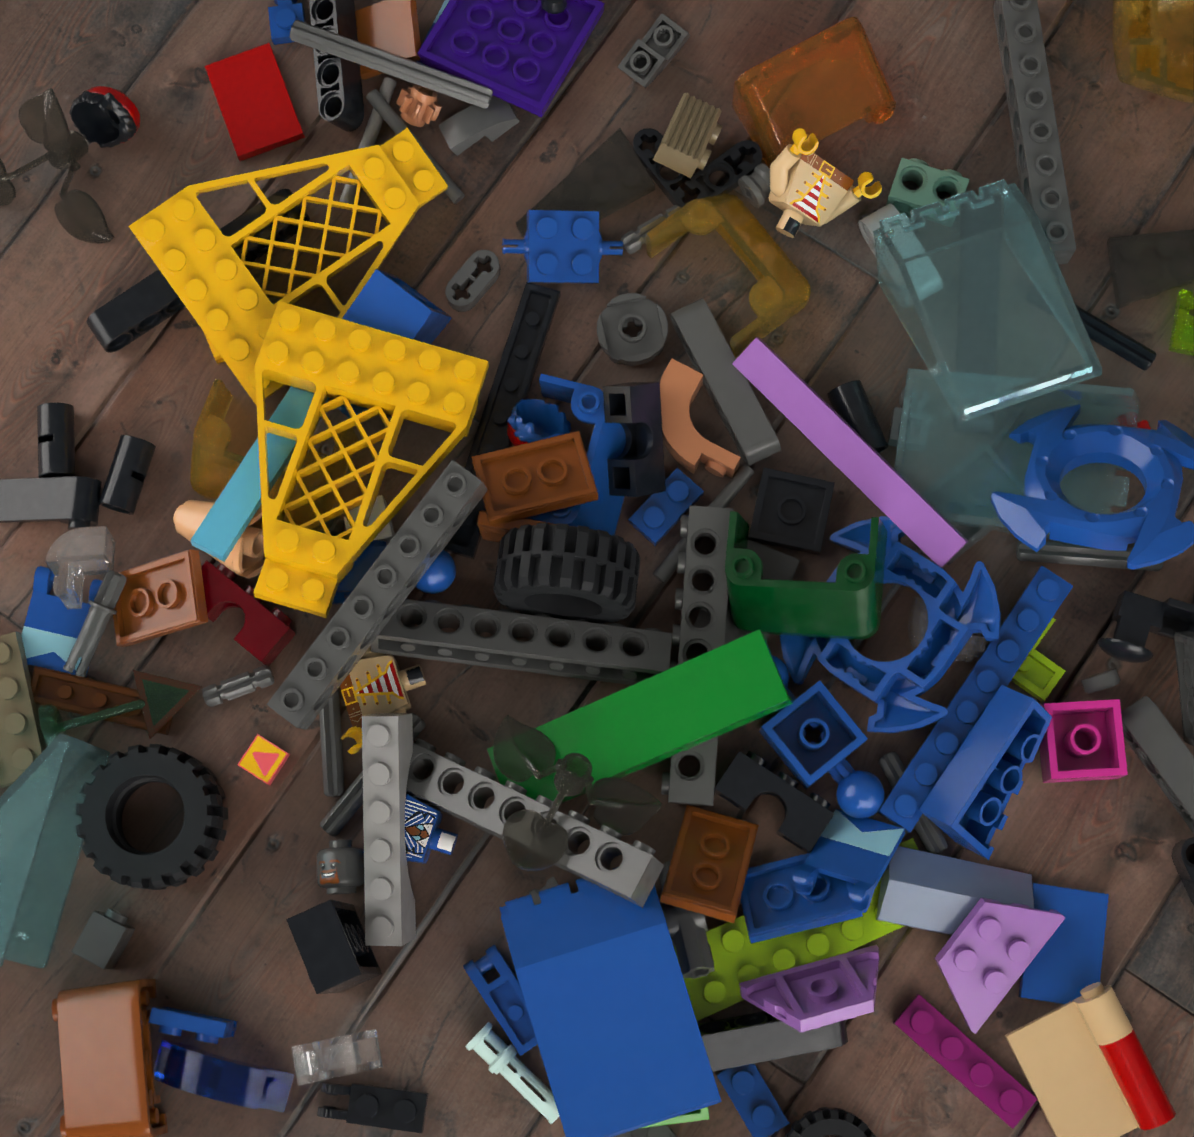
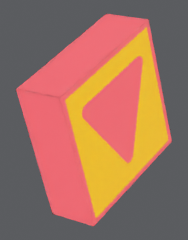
(263, 759)

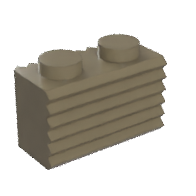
(687, 136)

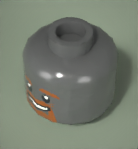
(340, 867)

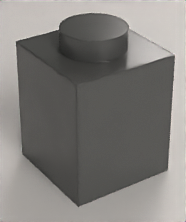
(104, 938)

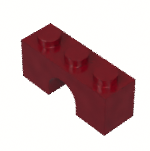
(264, 631)

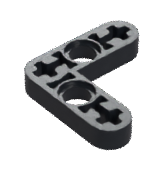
(699, 182)

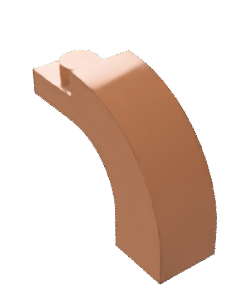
(677, 392)

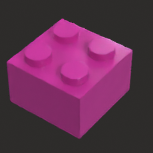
(1083, 742)

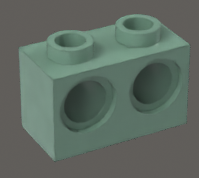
(929, 181)

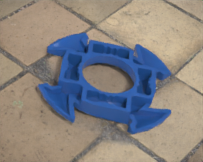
(1059, 447)
(899, 683)

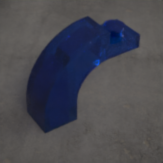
(221, 1078)

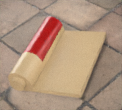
(1090, 1068)

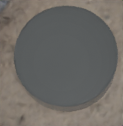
(1100, 681)

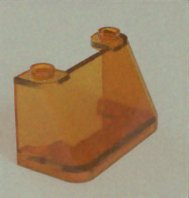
(813, 87)

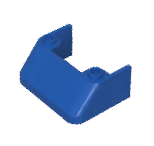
(606, 443)

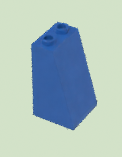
(396, 308)

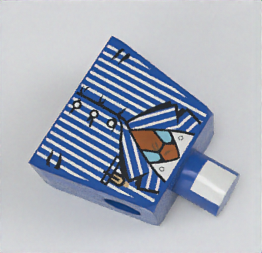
(423, 832)

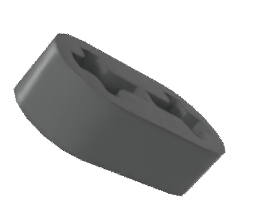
(478, 286)

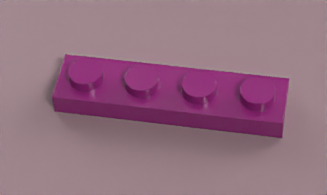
(965, 1061)

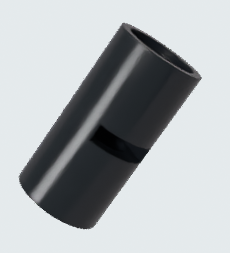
(854, 407)
(56, 440)
(127, 474)

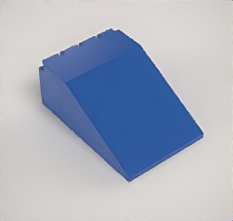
(608, 1009)

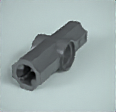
(689, 936)

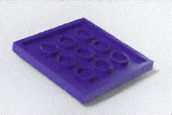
(511, 46)

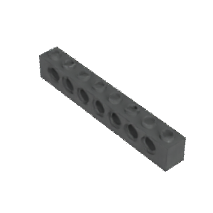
(1034, 121)
(713, 524)
(378, 596)
(533, 656)
(630, 881)

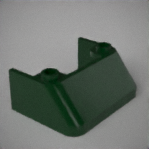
(806, 607)

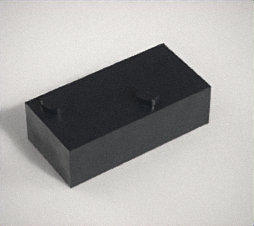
(333, 947)

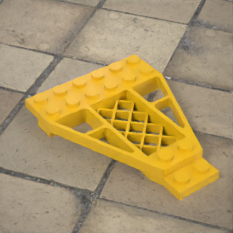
(218, 285)
(360, 369)

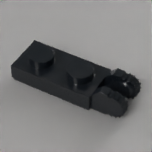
(378, 1106)

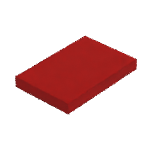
(254, 102)

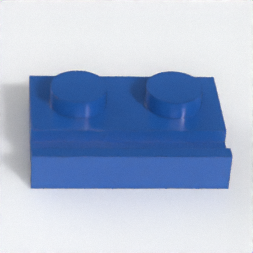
(207, 1027)

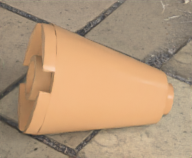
(247, 554)

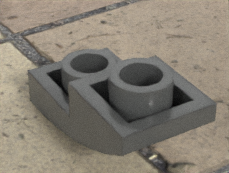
(654, 51)
(476, 122)

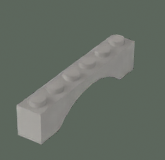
(387, 885)

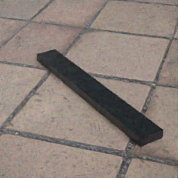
(509, 387)

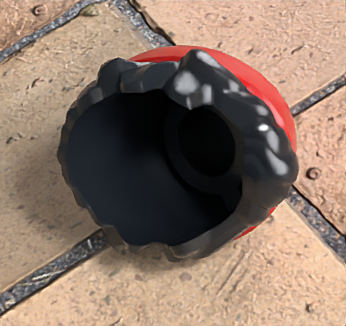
(105, 116)

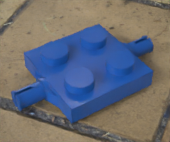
(562, 246)

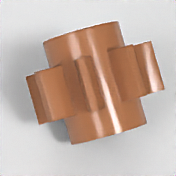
(418, 105)

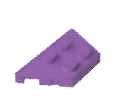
(992, 953)
(819, 990)

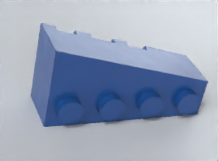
(987, 770)

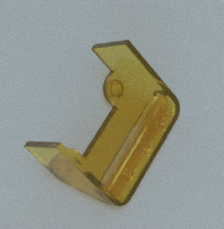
(781, 286)
(214, 465)

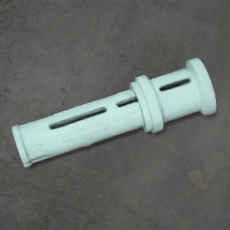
(498, 1064)

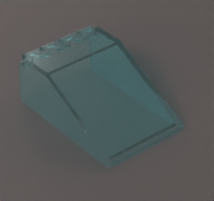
(984, 300)
(966, 461)
(41, 847)

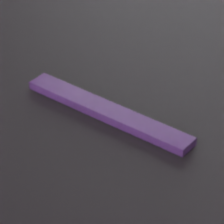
(850, 453)

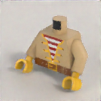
(811, 188)
(377, 687)

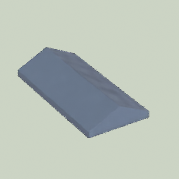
(940, 890)

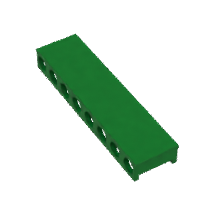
(666, 713)

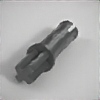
(96, 622)

